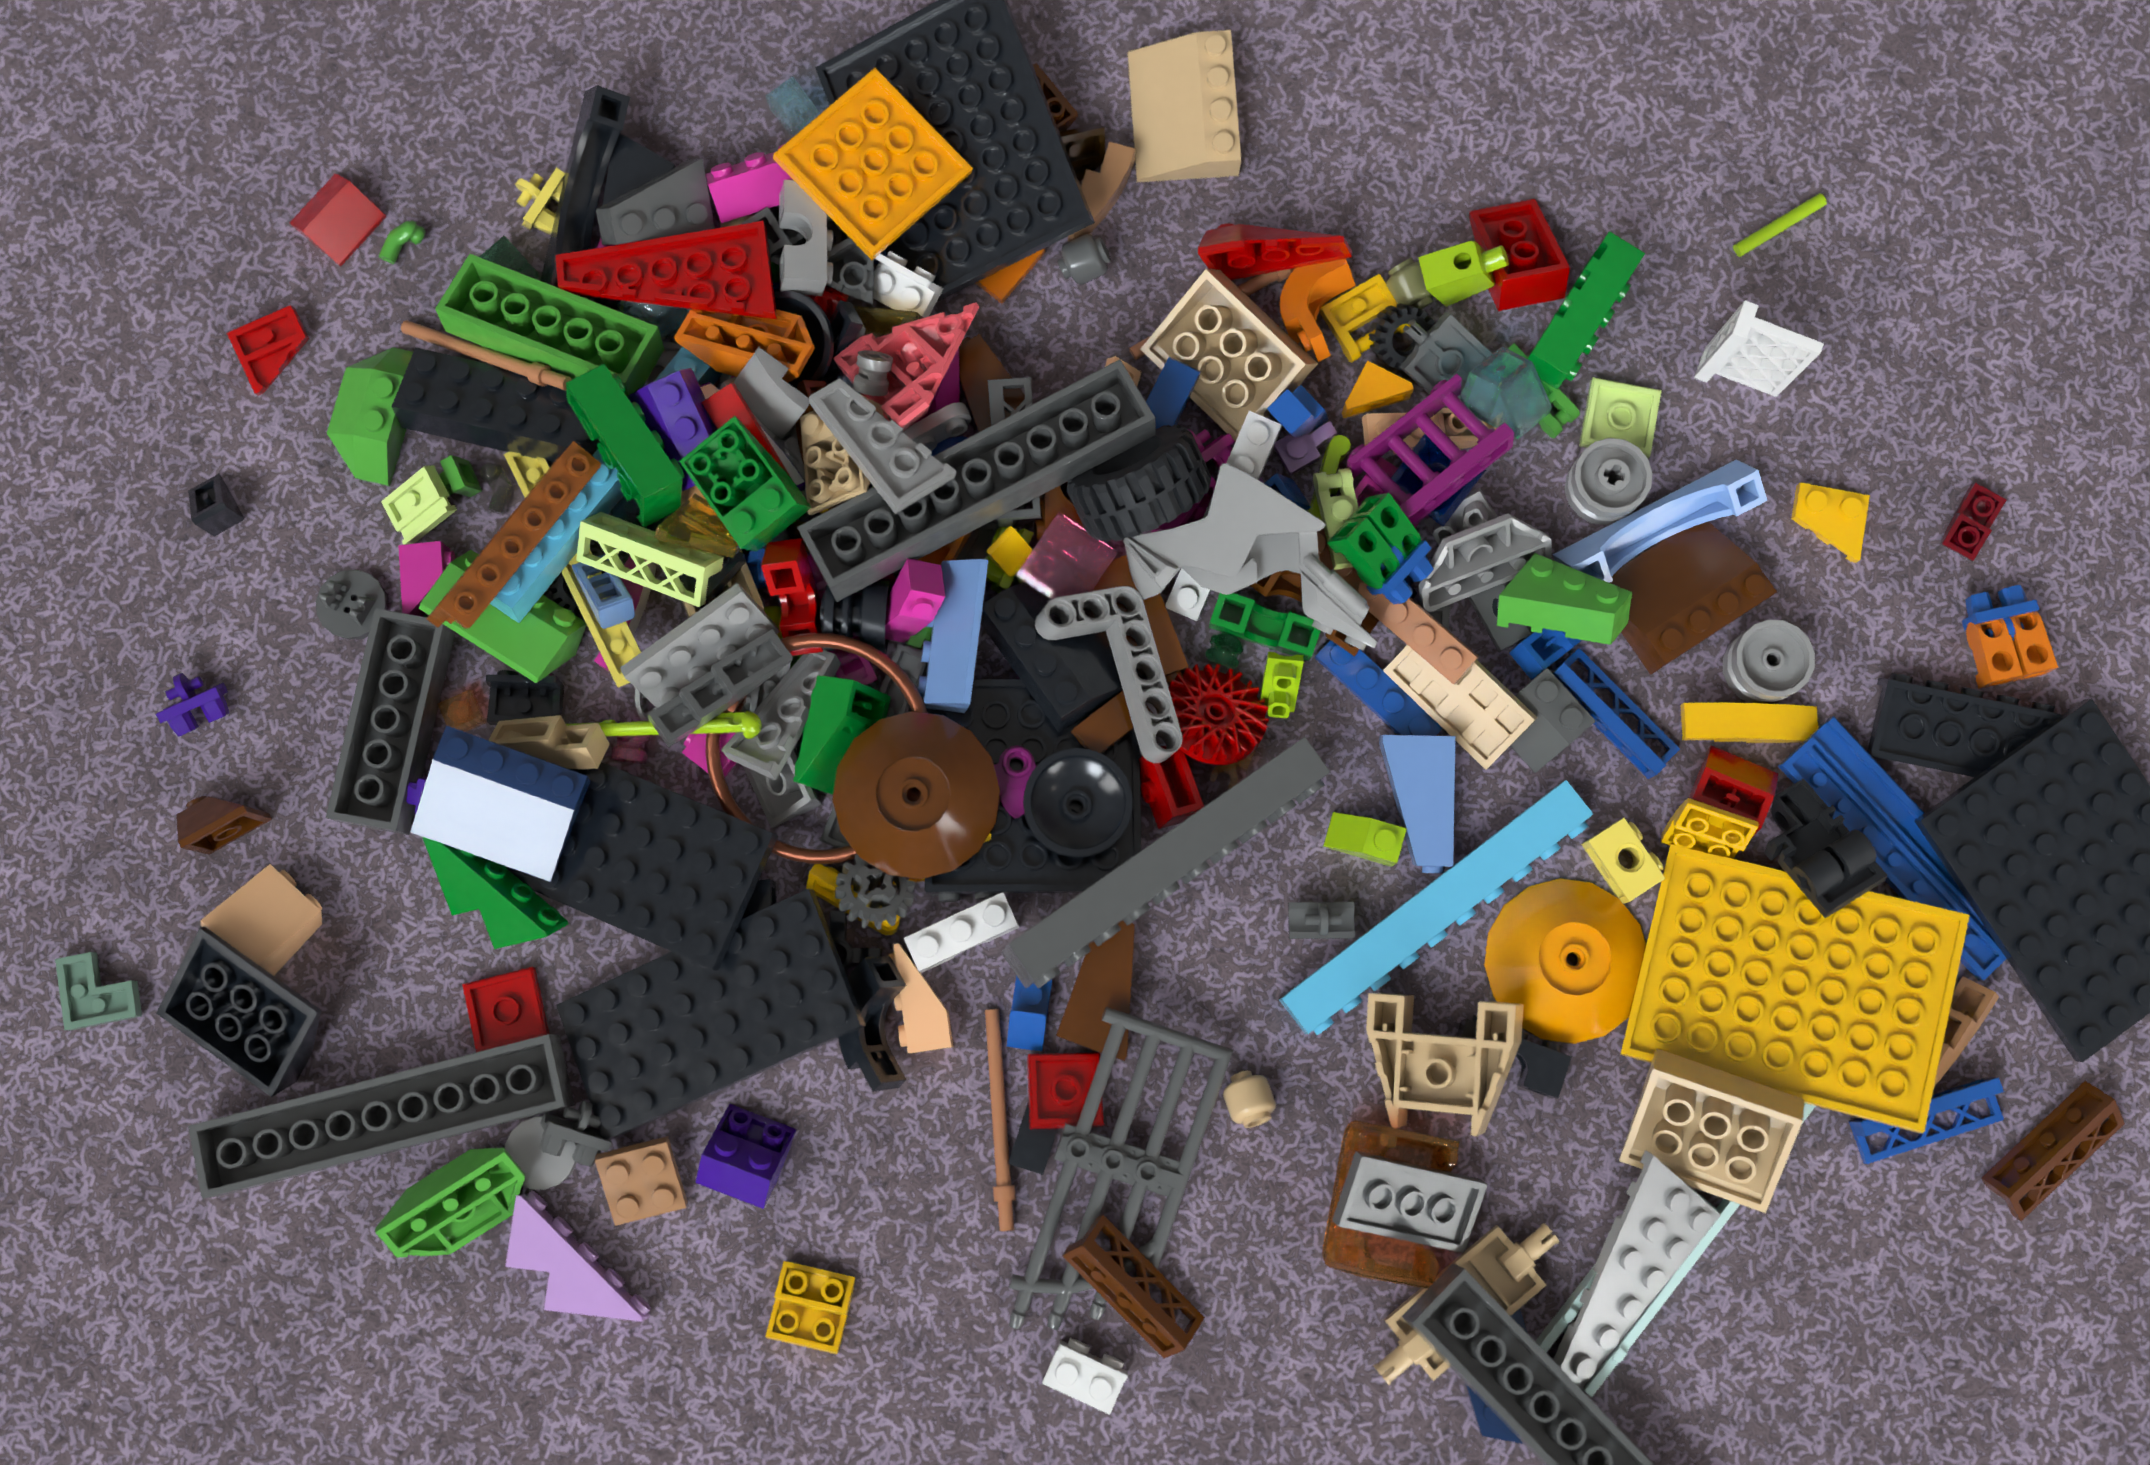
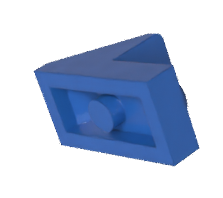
(1028, 1016)

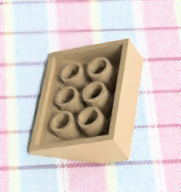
(1185, 108)
(1235, 346)
(1714, 1129)

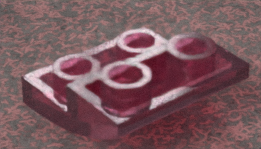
(1066, 560)

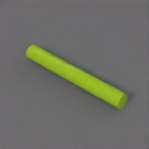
(1779, 225)

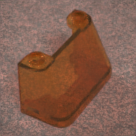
(1373, 1254)

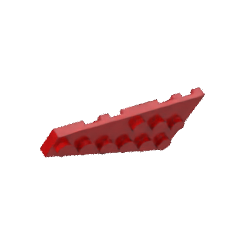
(695, 270)

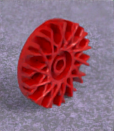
(1218, 715)

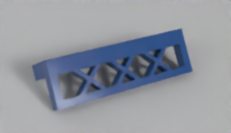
(1608, 719)
(1940, 1102)

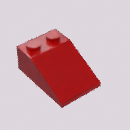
(1536, 262)

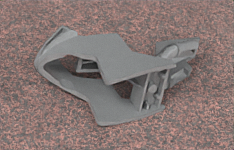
(1243, 540)

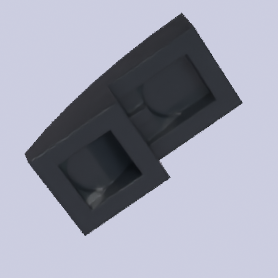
(1032, 1146)

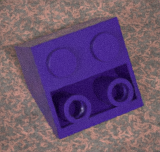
(745, 1156)

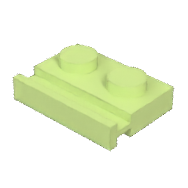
(418, 505)

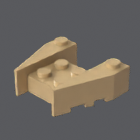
(1442, 1070)

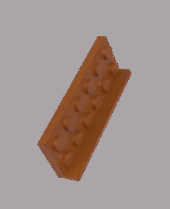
(516, 538)

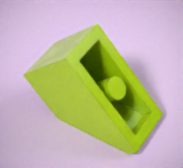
(1365, 838)

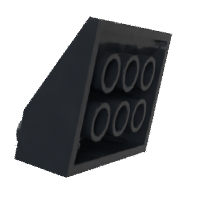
(1062, 675)
(241, 1013)

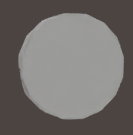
(540, 1168)

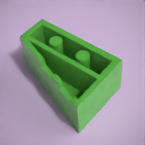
(1564, 600)

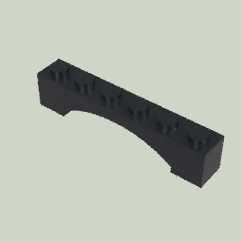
(595, 136)

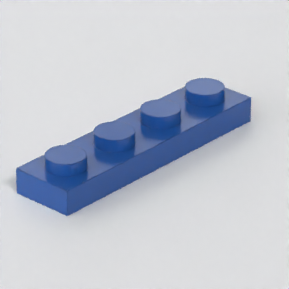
(1377, 691)

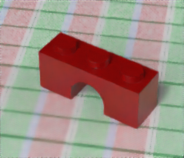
(791, 577)

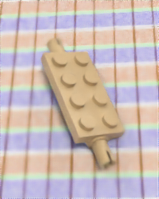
(1499, 1268)

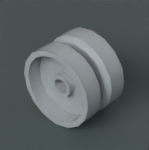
(1622, 467)
(1785, 649)

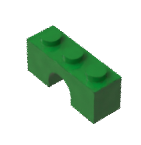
(1265, 627)

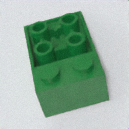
(744, 485)
(836, 716)

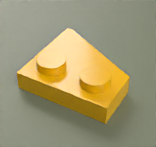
(1833, 516)

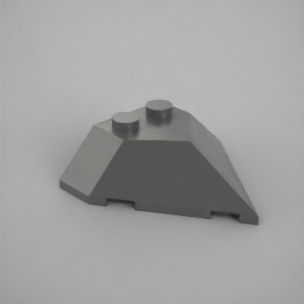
(851, 266)

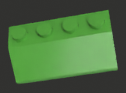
(532, 647)

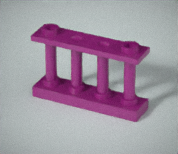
(1463, 466)

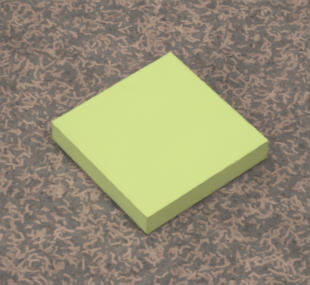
(1620, 413)

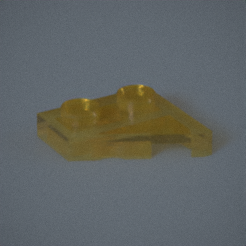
(698, 528)

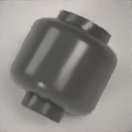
(1084, 258)

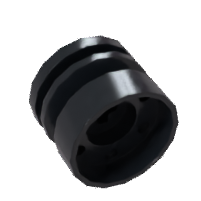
(858, 614)

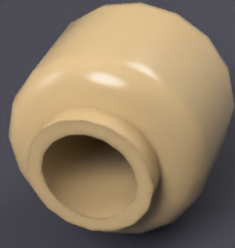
(1249, 1099)

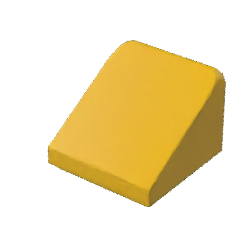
(1009, 551)

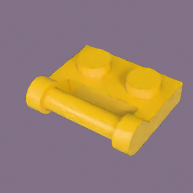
(1355, 310)

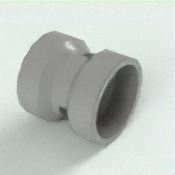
(872, 373)

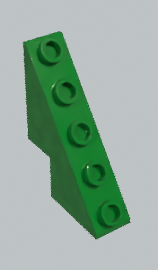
(507, 905)

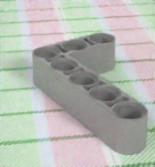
(1126, 657)

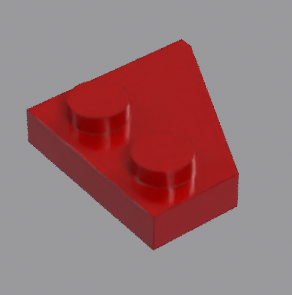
(268, 346)

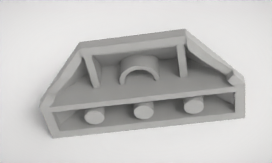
(1480, 560)

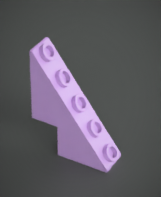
(575, 1277)

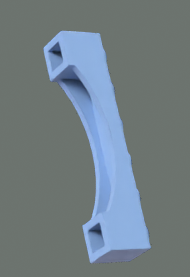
(1716, 495)

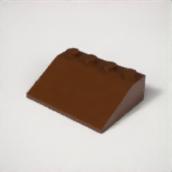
(1687, 592)

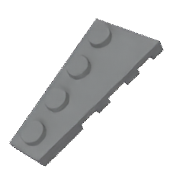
(886, 456)
(782, 716)

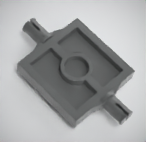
(1442, 352)

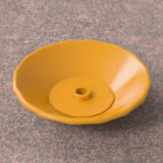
(1530, 965)

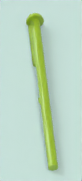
(736, 722)

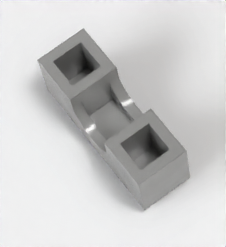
(804, 266)

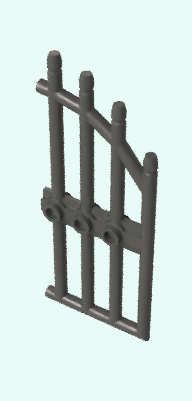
(1121, 1161)

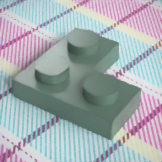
(88, 1002)

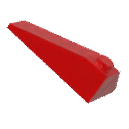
(1259, 250)

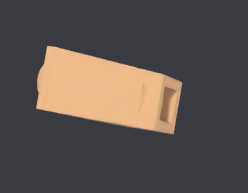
(924, 1014)

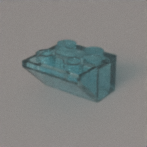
(1506, 391)

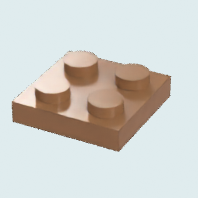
(641, 1180)

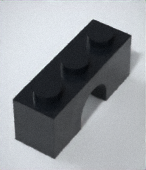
(1541, 1065)

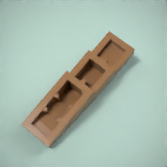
(1967, 1013)

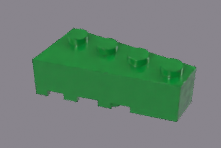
(1585, 310)
(627, 443)

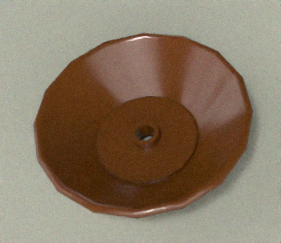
(955, 801)

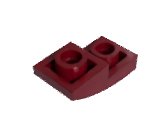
(1972, 521)

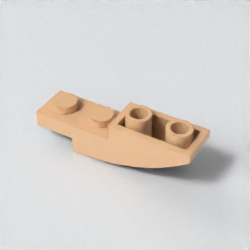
(1445, 419)

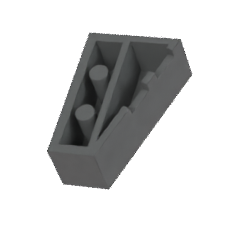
(660, 208)

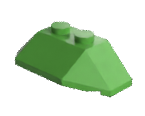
(363, 416)
(453, 1204)

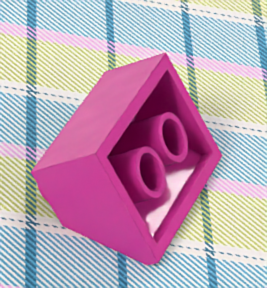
(746, 185)

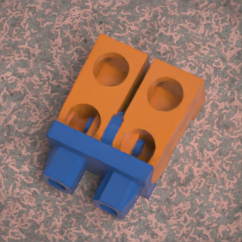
(2007, 640)

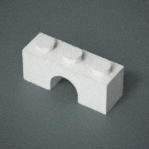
(961, 932)

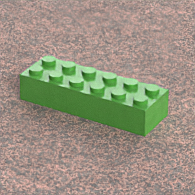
(546, 324)

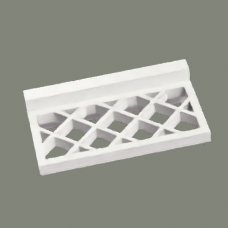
(1740, 336)

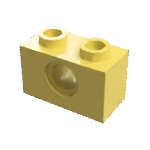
(1604, 853)

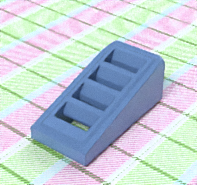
(611, 609)

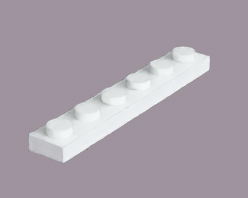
(1250, 456)

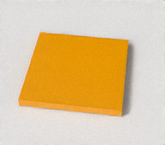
(873, 163)

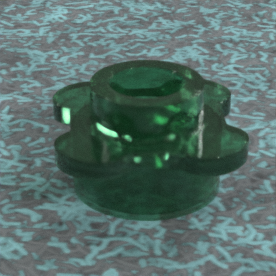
(1224, 650)

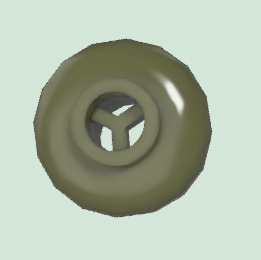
(1408, 285)

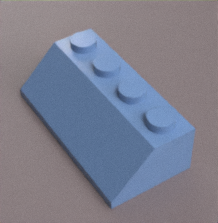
(954, 637)

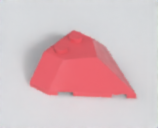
(920, 360)

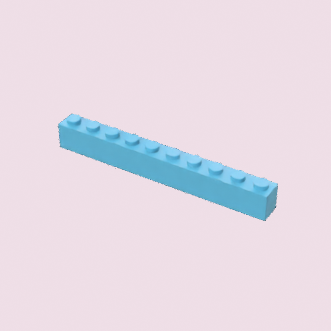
(561, 540)
(1436, 907)

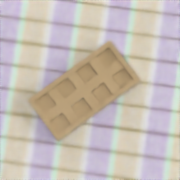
(1474, 710)

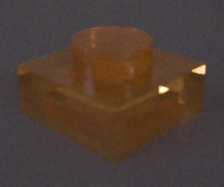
(462, 711)

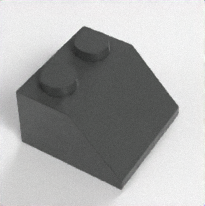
(1558, 721)

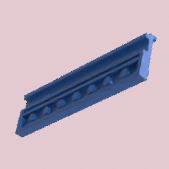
(1881, 810)

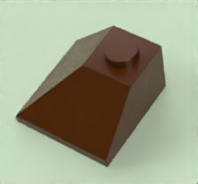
(215, 823)

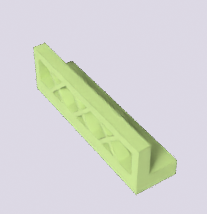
(642, 545)

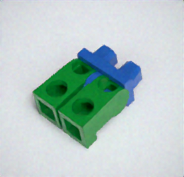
(1383, 548)

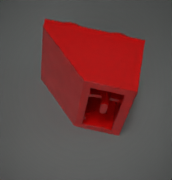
(1735, 785)

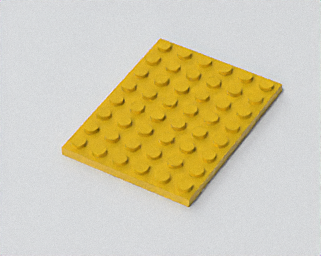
(1795, 1000)

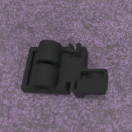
(1820, 851)

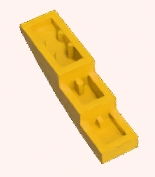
(1748, 722)

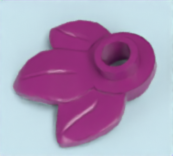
(1013, 782)

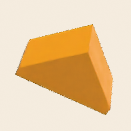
(1375, 390)

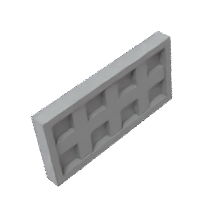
(696, 645)

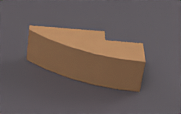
(1105, 188)

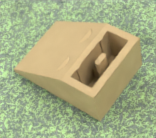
(828, 468)

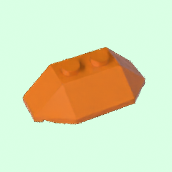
(731, 340)

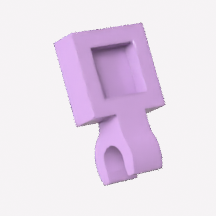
(1302, 451)

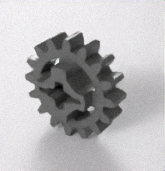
(878, 903)

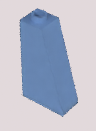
(1423, 790)

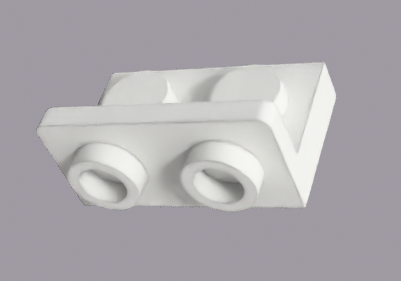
(903, 288)
(1085, 1375)

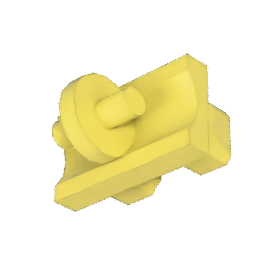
(538, 214)

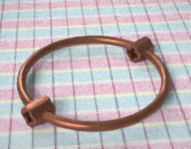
(792, 643)

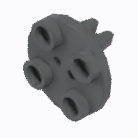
(338, 595)

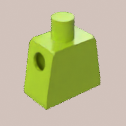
(1461, 271)

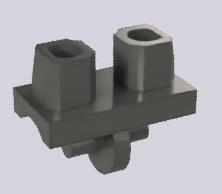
(1321, 920)
(560, 1130)

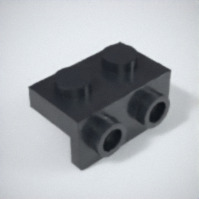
(518, 697)

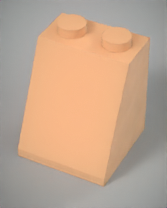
(266, 919)

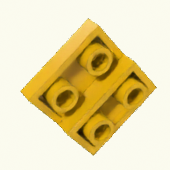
(1708, 829)
(810, 1307)

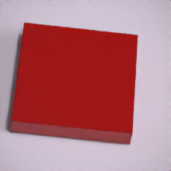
(505, 1009)
(1059, 1088)

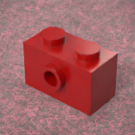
(1170, 789)

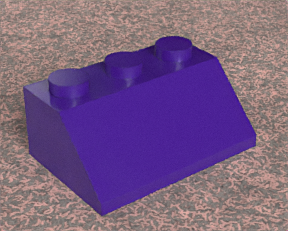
(676, 413)

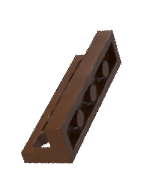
(2053, 1145)
(1131, 1294)

